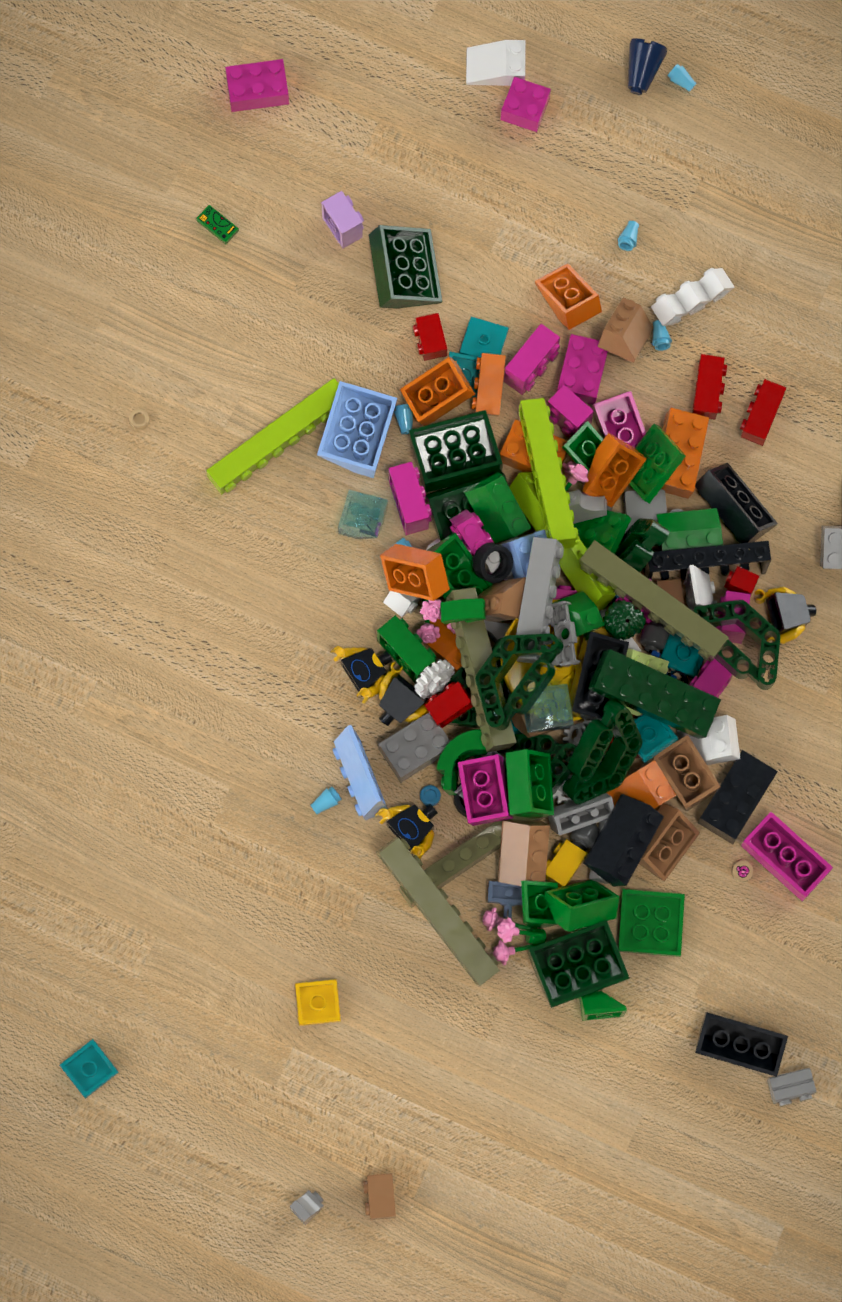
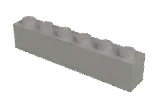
(539, 590)

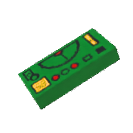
(217, 224)

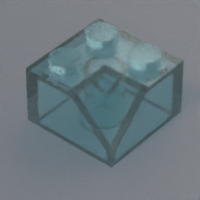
(362, 516)
(550, 710)

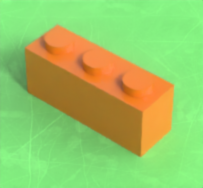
(489, 383)

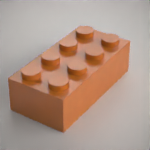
(688, 433)

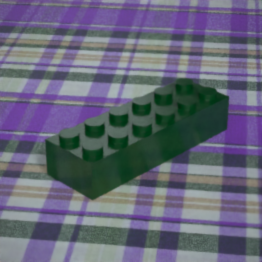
(654, 694)

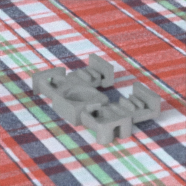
(562, 619)

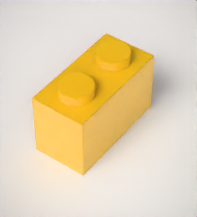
(565, 863)

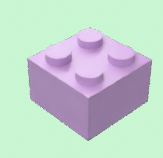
(342, 219)

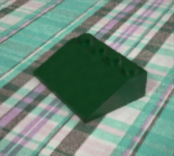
(404, 267)
(455, 451)
(449, 503)
(578, 964)

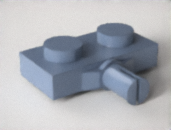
(505, 895)

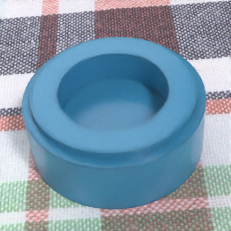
(430, 795)

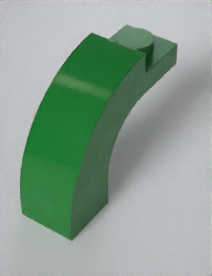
(458, 750)

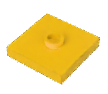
(317, 1002)

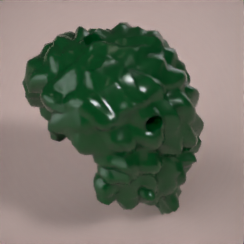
(616, 618)

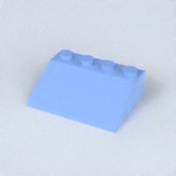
(357, 428)
(359, 773)

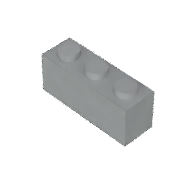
(576, 816)

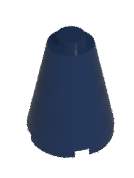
(644, 64)

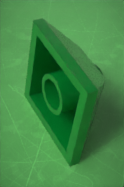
(583, 445)
(583, 614)
(534, 904)
(600, 1006)

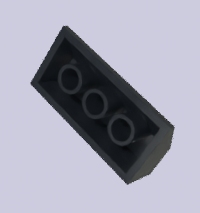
(735, 503)
(623, 840)
(741, 1044)

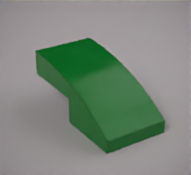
(463, 610)

